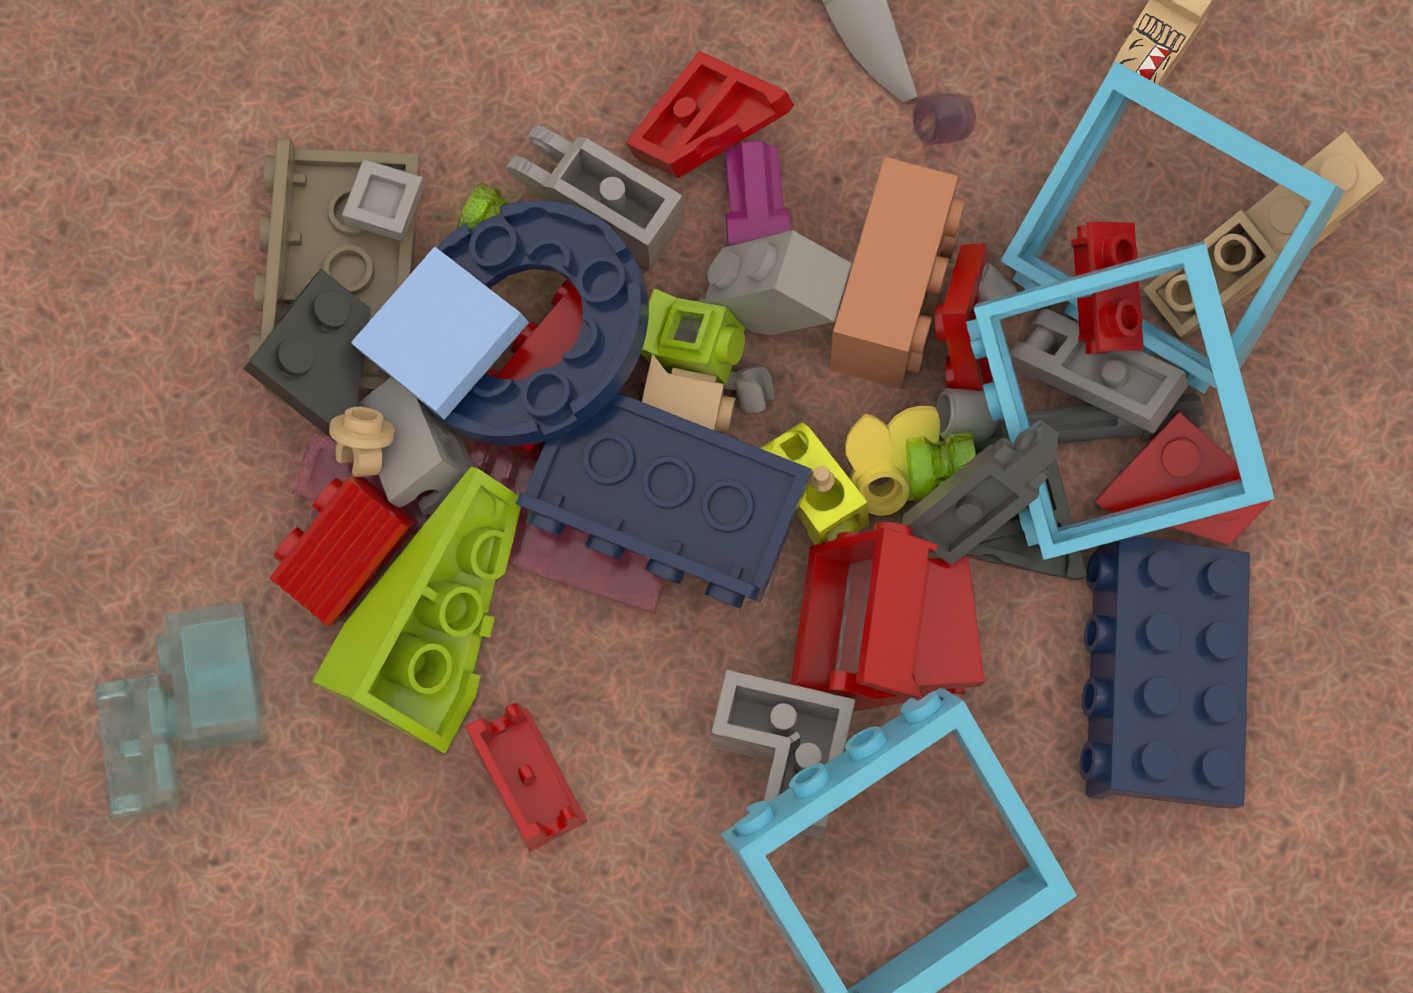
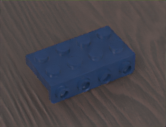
(670, 495)
(1167, 673)

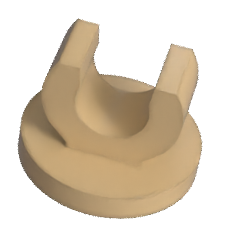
(359, 439)

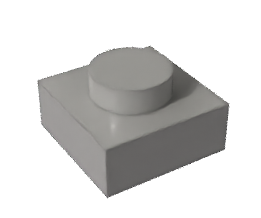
(383, 200)

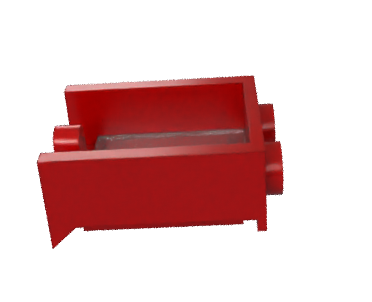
(863, 616)

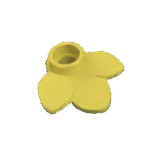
(880, 452)

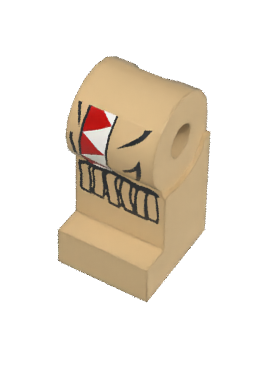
(1162, 37)

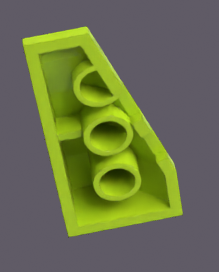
(420, 629)

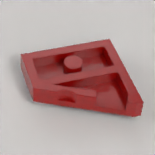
(705, 115)
(961, 367)
(1178, 463)

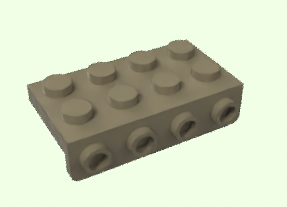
(310, 235)

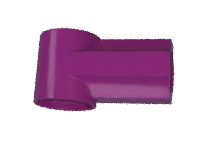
(754, 193)

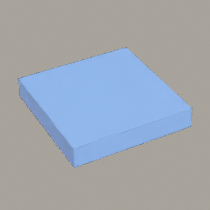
(439, 332)

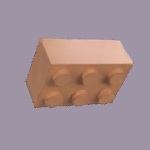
(897, 274)

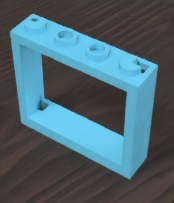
(1082, 153)
(1006, 402)
(868, 758)

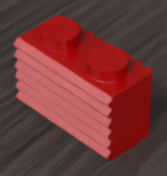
(341, 548)

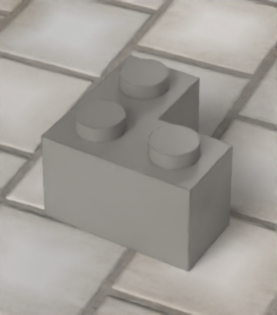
(782, 726)

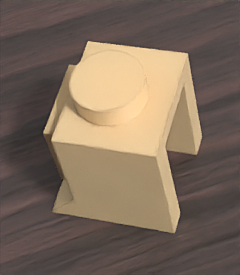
(689, 396)

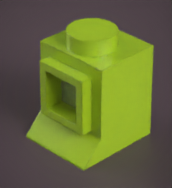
(693, 336)

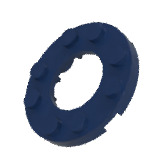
(610, 337)

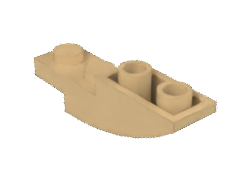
(1252, 240)

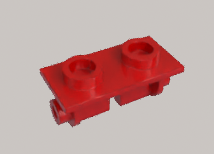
(1110, 317)

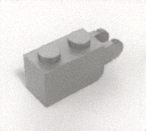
(598, 181)
(778, 283)

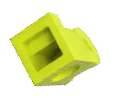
(822, 512)

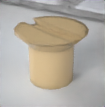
(822, 479)

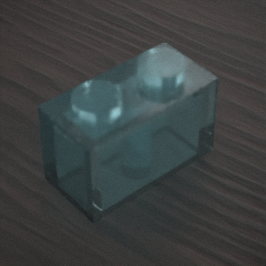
(212, 678)

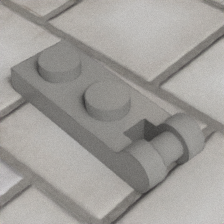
(1119, 382)

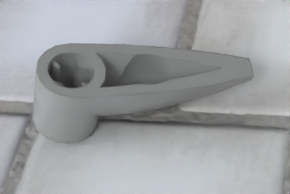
(874, 42)

